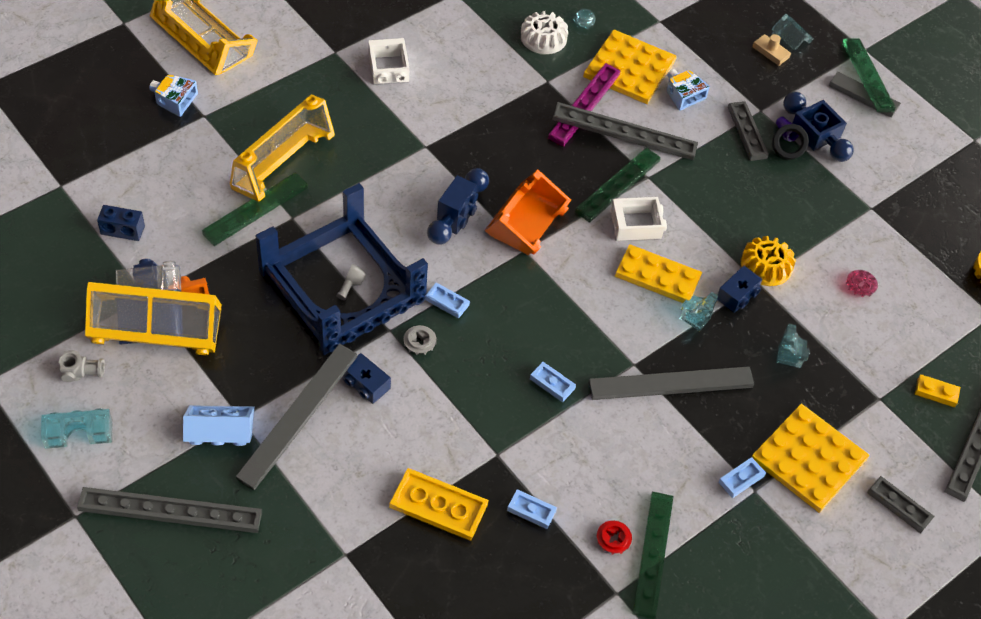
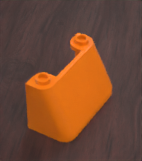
(528, 213)

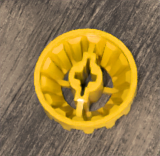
(765, 266)

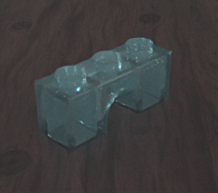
(59, 426)

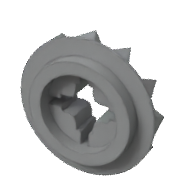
(424, 334)

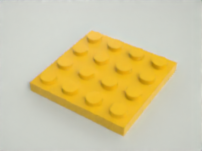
(640, 65)
(810, 457)

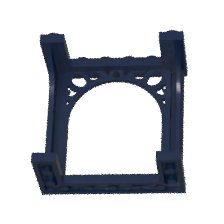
(326, 326)

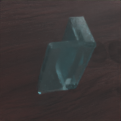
(791, 32)

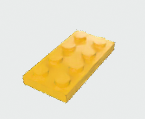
(658, 274)
(439, 504)

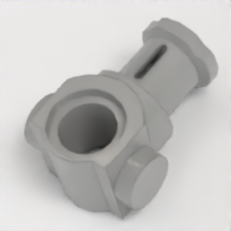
(80, 367)

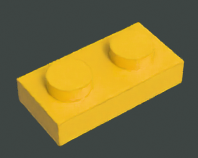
(937, 390)

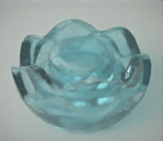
(584, 18)

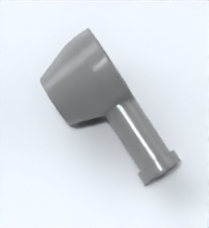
(354, 277)

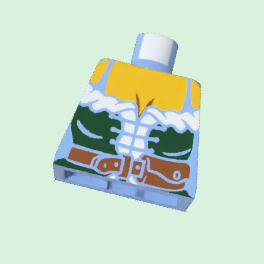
(686, 88)
(174, 93)

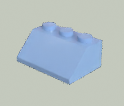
(218, 424)

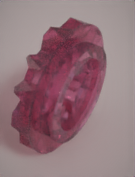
(856, 277)

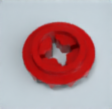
(611, 528)

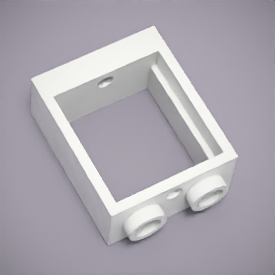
(396, 47)
(637, 205)

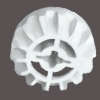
(546, 38)

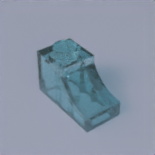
(698, 310)
(792, 348)

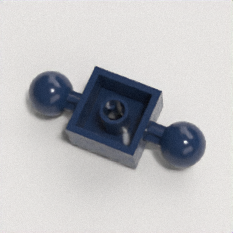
(820, 124)
(457, 205)

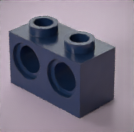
(121, 222)

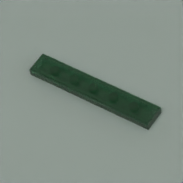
(869, 75)
(617, 185)
(254, 210)
(653, 555)

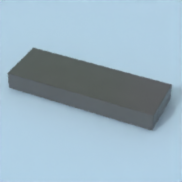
(900, 504)

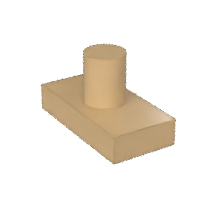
(771, 49)

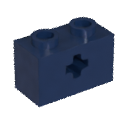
(739, 289)
(367, 379)

